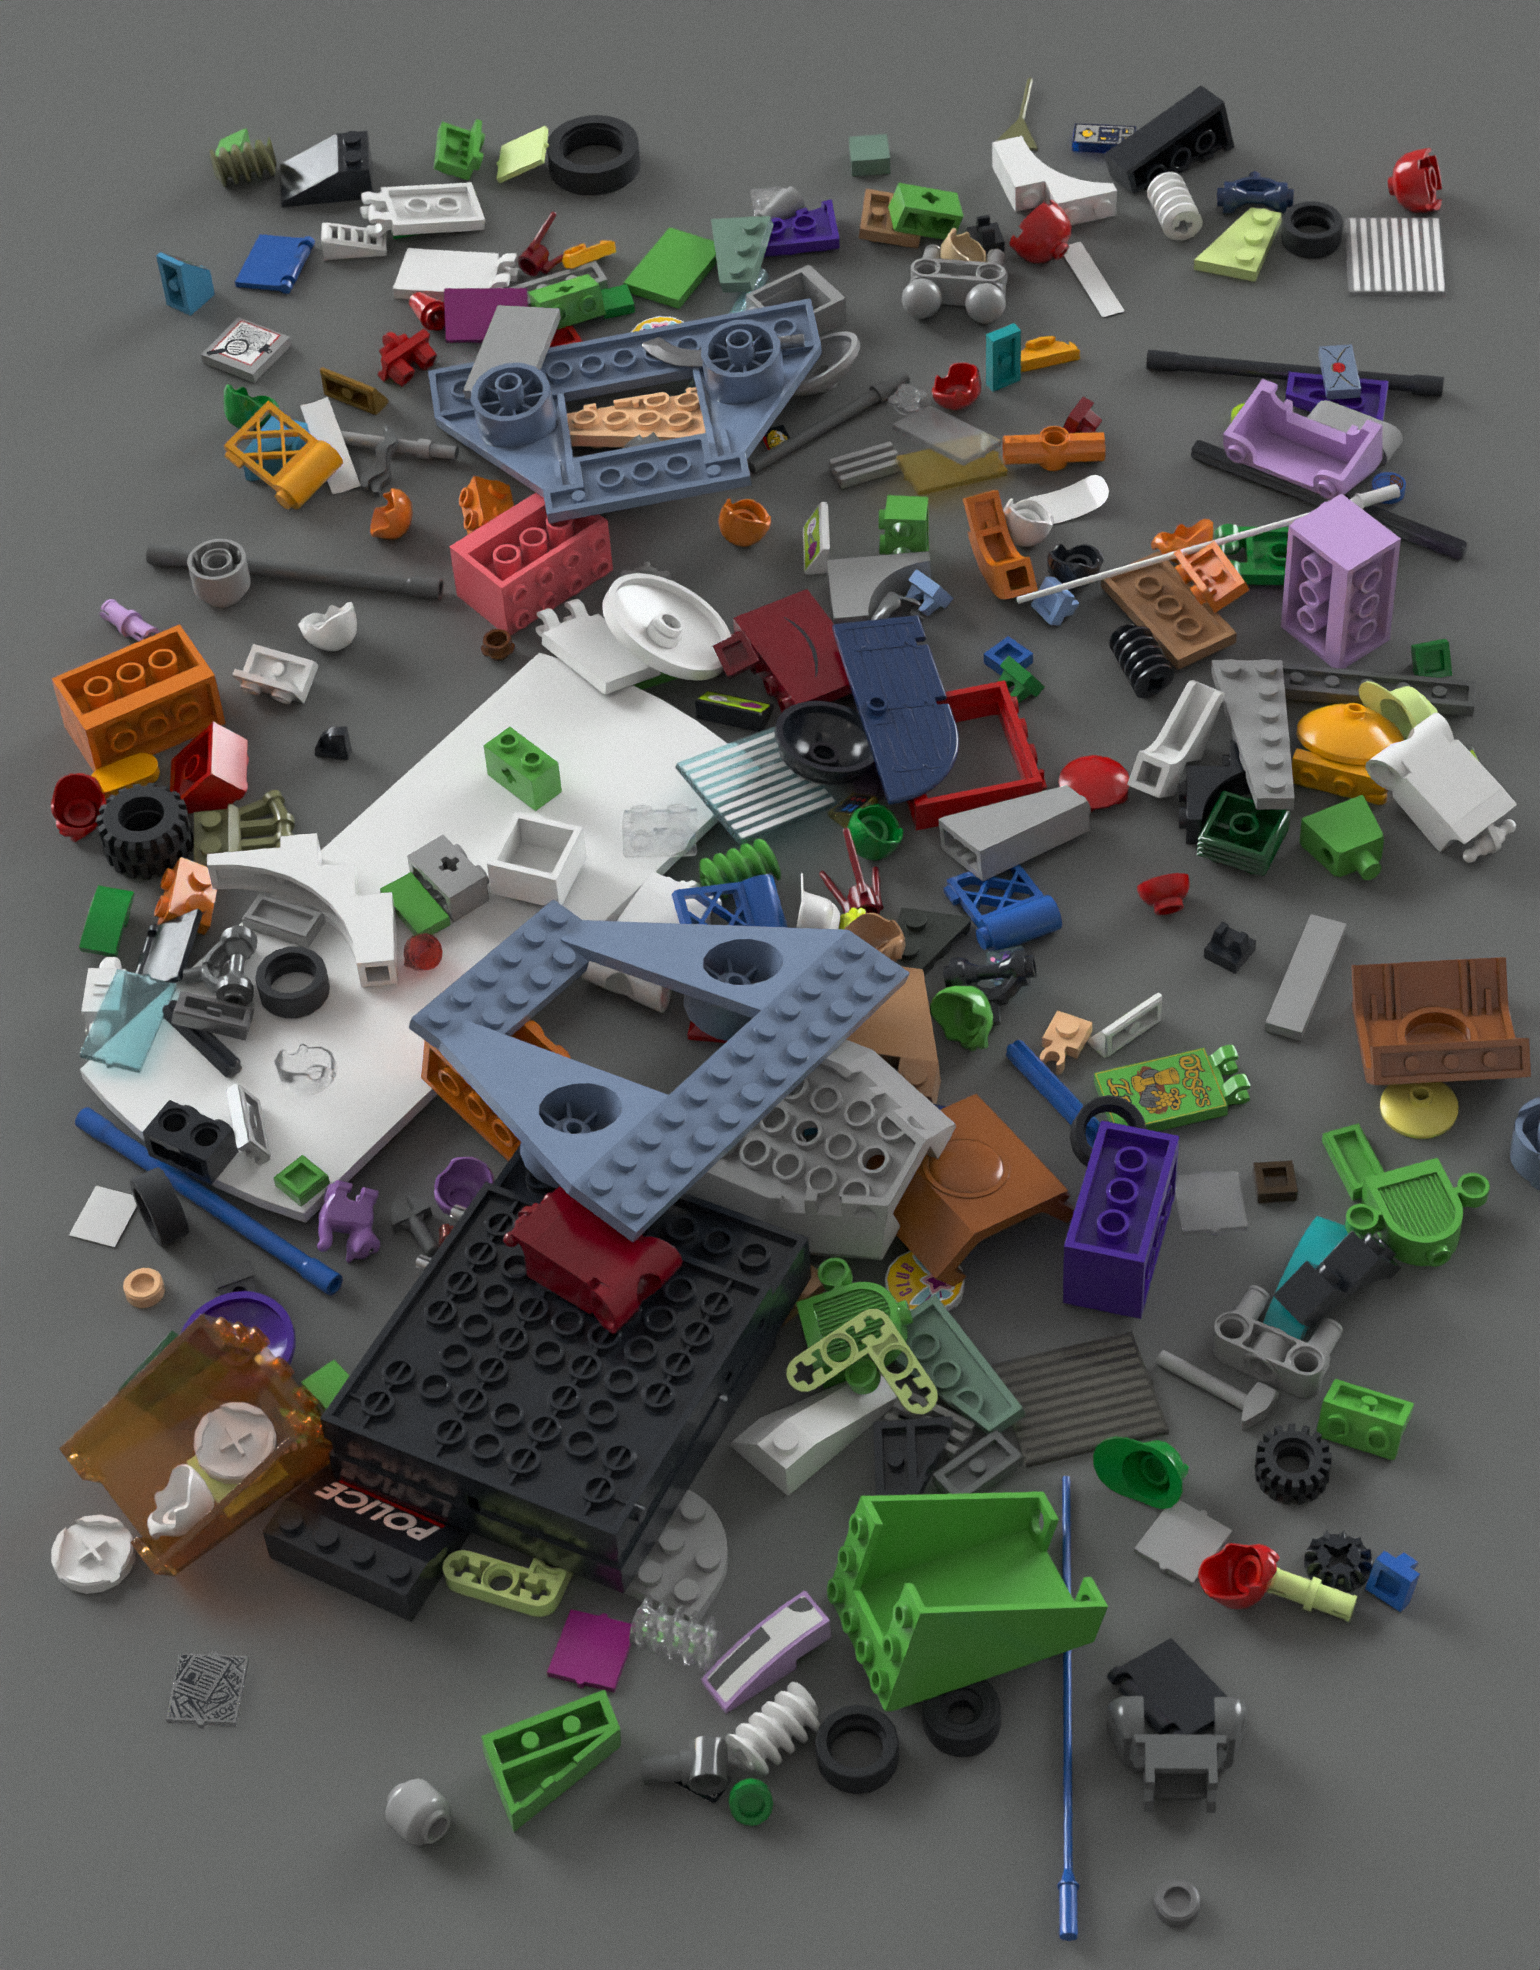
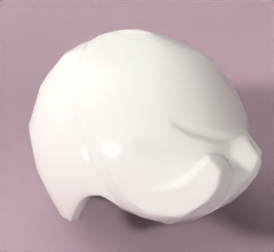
(1028, 521)
(330, 630)
(180, 1503)

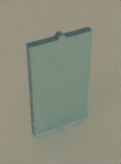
(127, 1021)

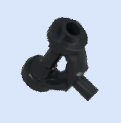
(1015, 971)

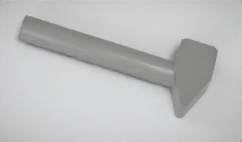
(1255, 1404)

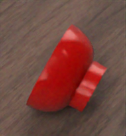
(1165, 892)

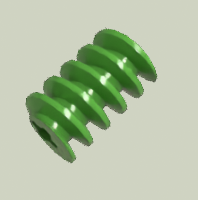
(739, 865)

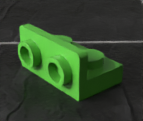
(1364, 1419)

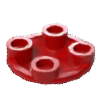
(1097, 779)

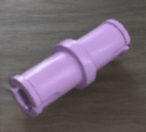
(128, 622)

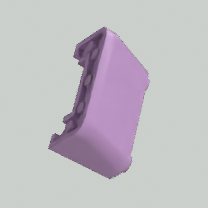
(1300, 449)

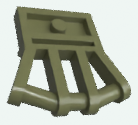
(224, 829)

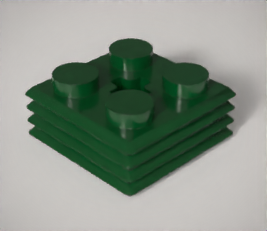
(1242, 834)

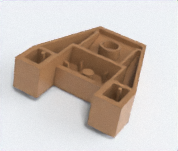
(904, 1035)

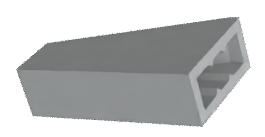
(1013, 830)

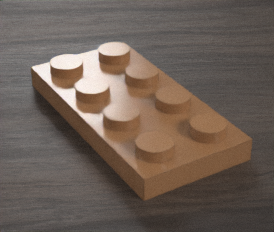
(1166, 605)

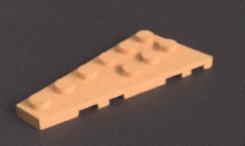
(635, 416)

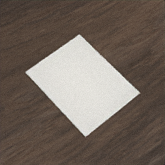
(104, 1216)

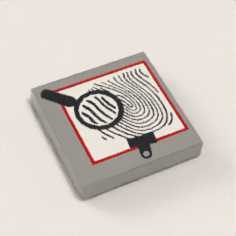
(246, 350)

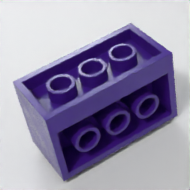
(1120, 1219)

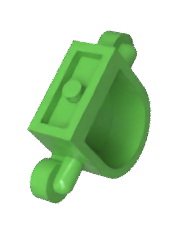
(1417, 1210)
(834, 1308)

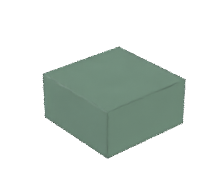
(869, 155)

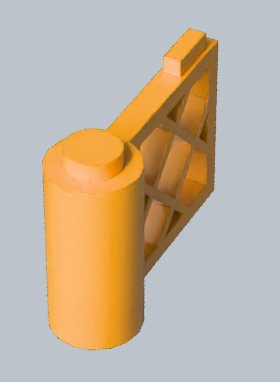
(304, 471)

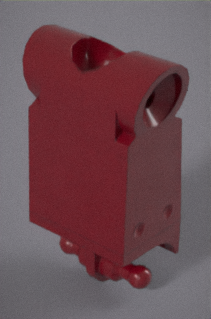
(589, 1259)

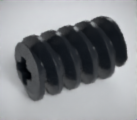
(1141, 660)

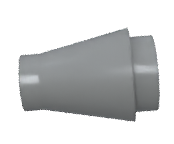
(783, 204)

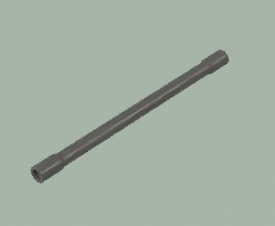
(412, 585)

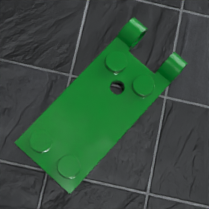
(1261, 563)

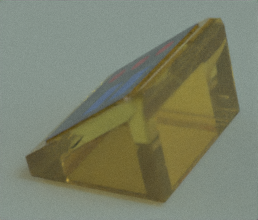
(843, 811)

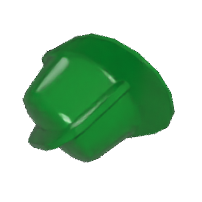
(1141, 1471)

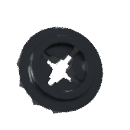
(1341, 1576)

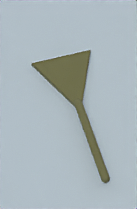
(1019, 127)

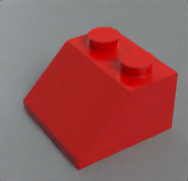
(211, 770)

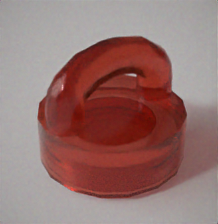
(422, 952)

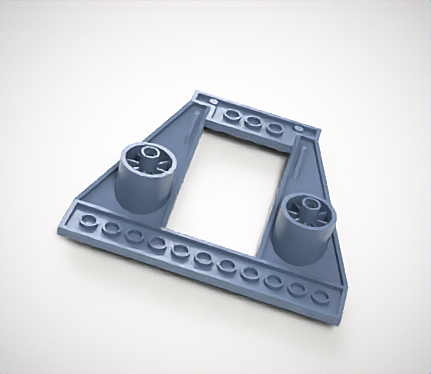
(523, 425)
(616, 1144)

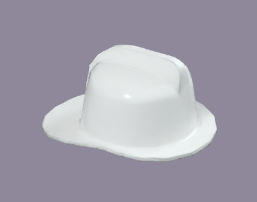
(817, 912)

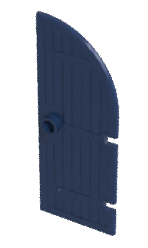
(896, 700)

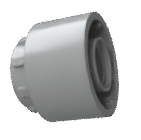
(219, 572)

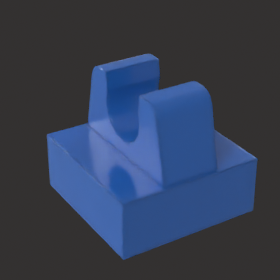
(1393, 1579)

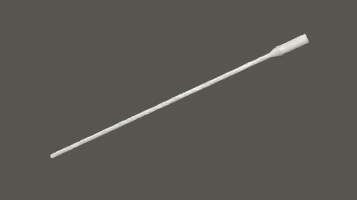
(1361, 500)

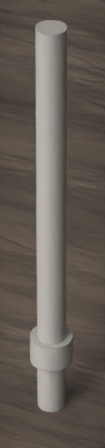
(422, 448)

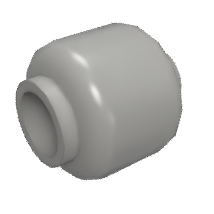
(418, 1812)

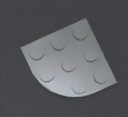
(686, 1560)

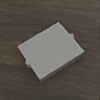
(1181, 1541)

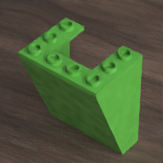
(955, 1591)

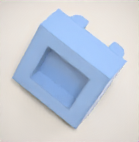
(931, 592)
(1055, 606)

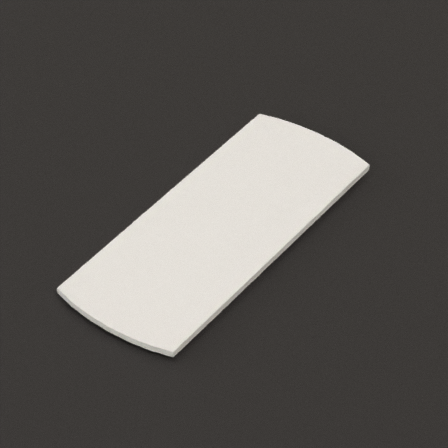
(610, 757)

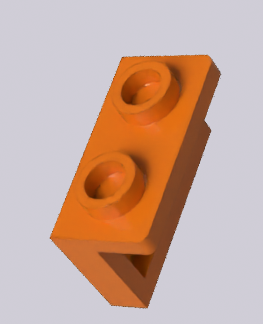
(484, 501)
(1212, 575)
(185, 890)

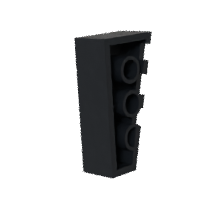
(1172, 140)

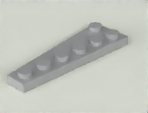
(1259, 726)

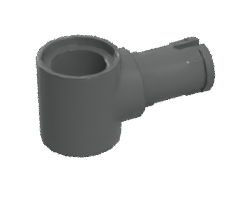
(701, 1766)

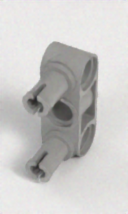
(1271, 1353)

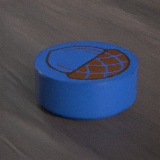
(1386, 479)

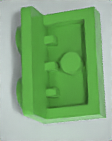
(459, 149)

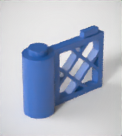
(755, 902)
(1014, 920)

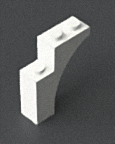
(1032, 182)

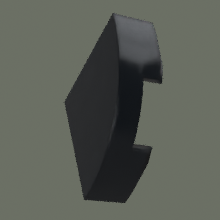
(334, 743)

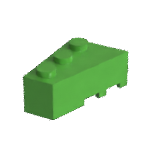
(549, 1753)

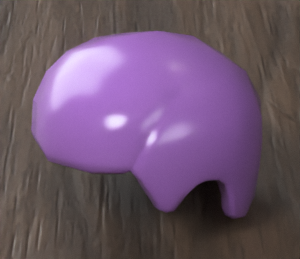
(461, 1182)

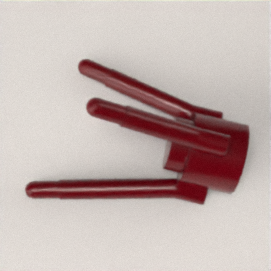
(536, 255)
(860, 894)

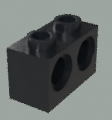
(190, 1141)

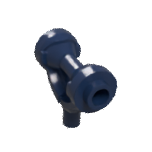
(1255, 190)

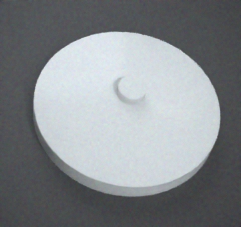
(665, 625)

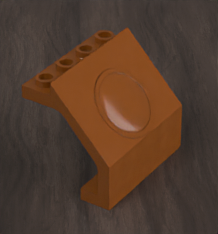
(1436, 1022)
(973, 1190)

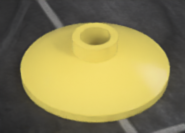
(1416, 1117)

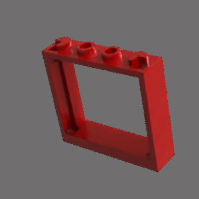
(972, 704)

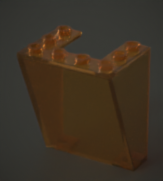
(153, 1426)

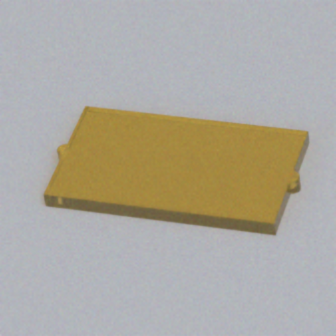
(933, 472)

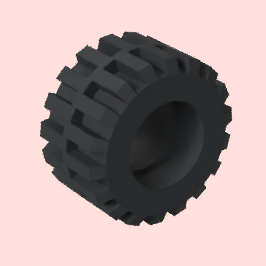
(144, 830)

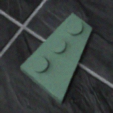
(740, 250)

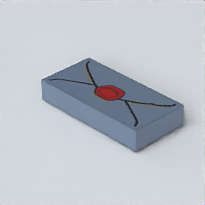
(1339, 372)

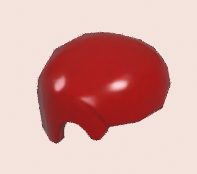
(958, 388)

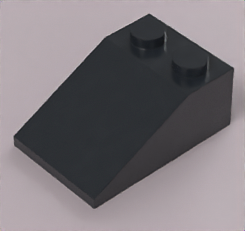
(329, 171)

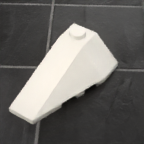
(809, 1433)

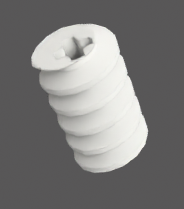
(1174, 206)
(774, 1728)

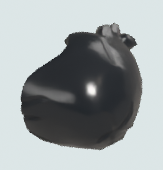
(1074, 563)

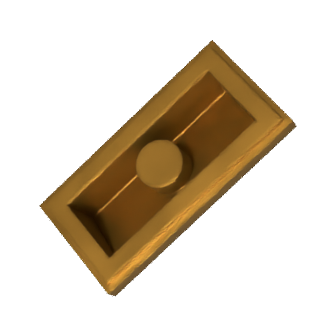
(352, 392)

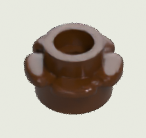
(497, 644)

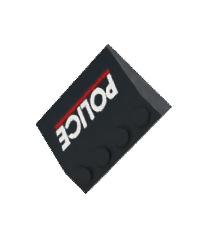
(362, 1543)

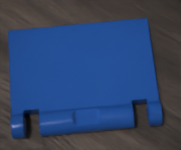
(275, 263)

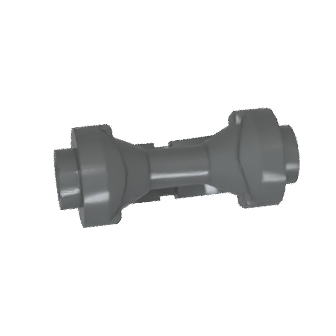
(234, 945)

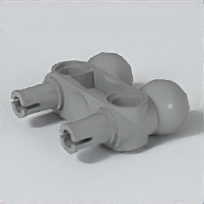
(957, 282)

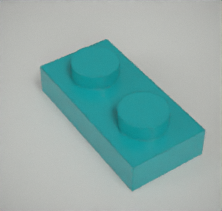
(1003, 357)

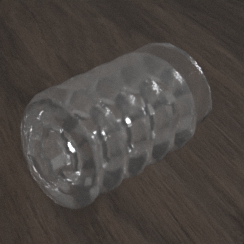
(676, 1635)

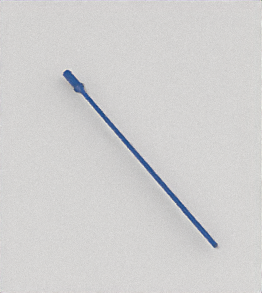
(1067, 1886)

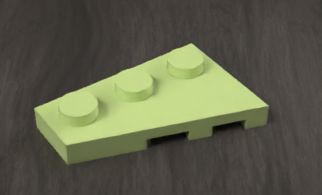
(1242, 246)

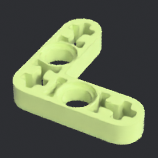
(876, 1350)
(535, 1579)

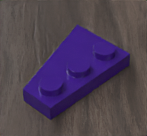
(1308, 390)

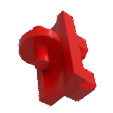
(401, 352)

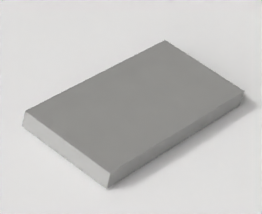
(515, 337)

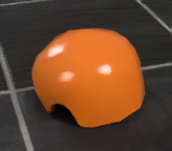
(393, 519)

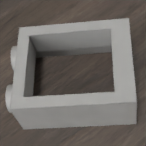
(801, 284)

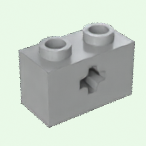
(450, 877)

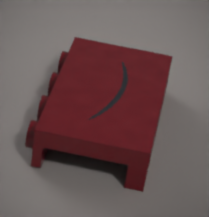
(795, 650)

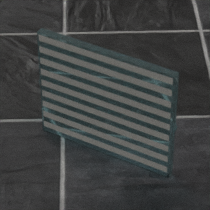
(753, 787)

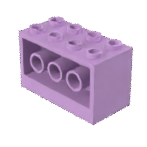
(1340, 582)

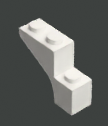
(1180, 741)

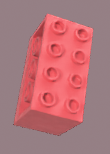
(528, 565)

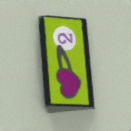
(733, 710)

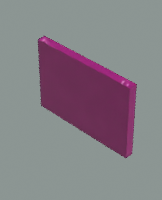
(472, 309)

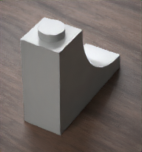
(862, 582)

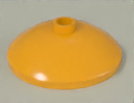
(1347, 733)

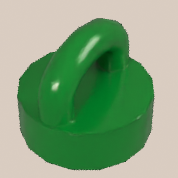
(750, 1802)

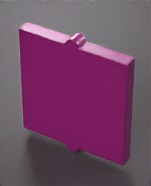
(591, 1651)

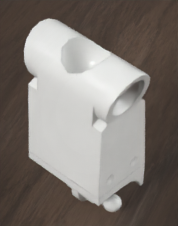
(1444, 789)
(653, 905)

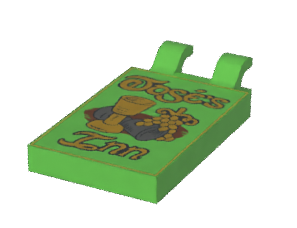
(1177, 1087)

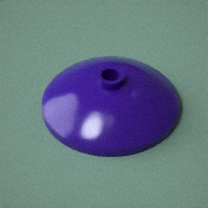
(258, 1311)

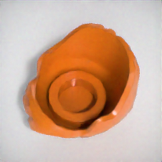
(743, 522)
(1183, 538)

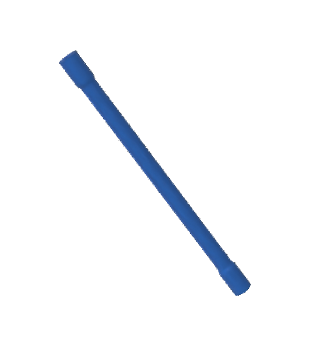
(309, 1268)

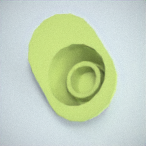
(1401, 706)

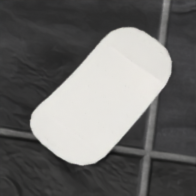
(1075, 499)

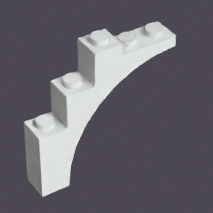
(298, 874)

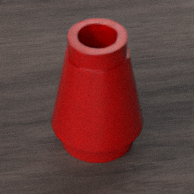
(428, 311)

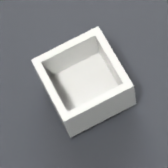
(536, 859)

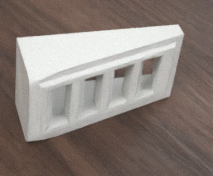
(350, 242)

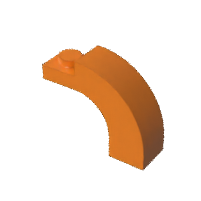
(997, 558)

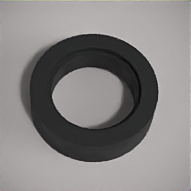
(593, 178)

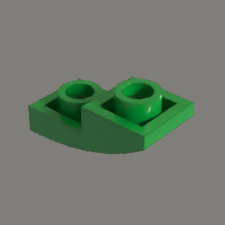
(106, 921)

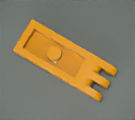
(1335, 777)

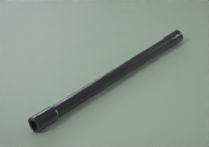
(1174, 362)

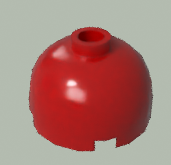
(1416, 181)
(1043, 234)

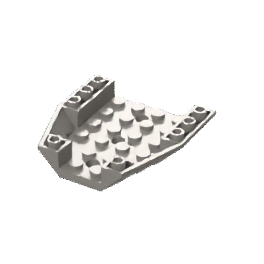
(824, 1183)

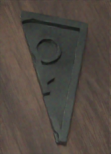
(928, 936)

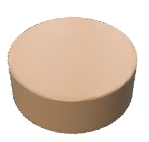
(144, 1288)

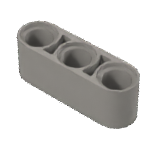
(1343, 418)

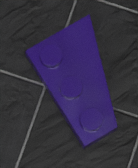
(804, 232)

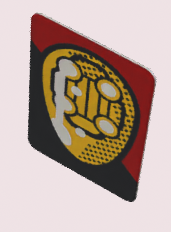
(775, 436)

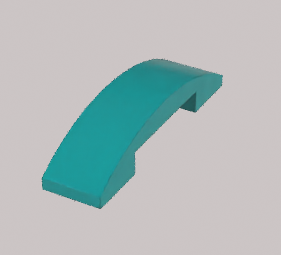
(1314, 1247)

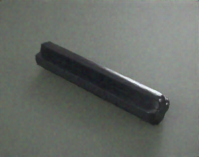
(207, 1045)

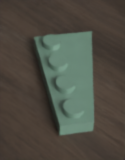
(958, 1369)

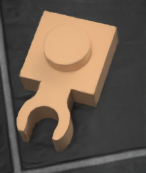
(1064, 1038)

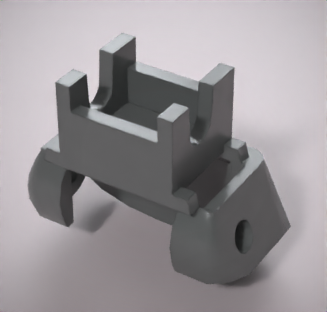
(1177, 1763)

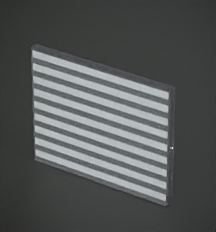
(1394, 257)

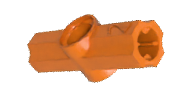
(1053, 448)

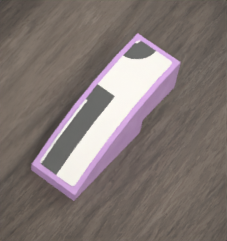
(767, 1652)

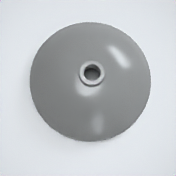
(837, 357)

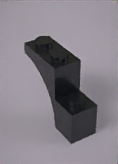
(1204, 788)
(1349, 1267)

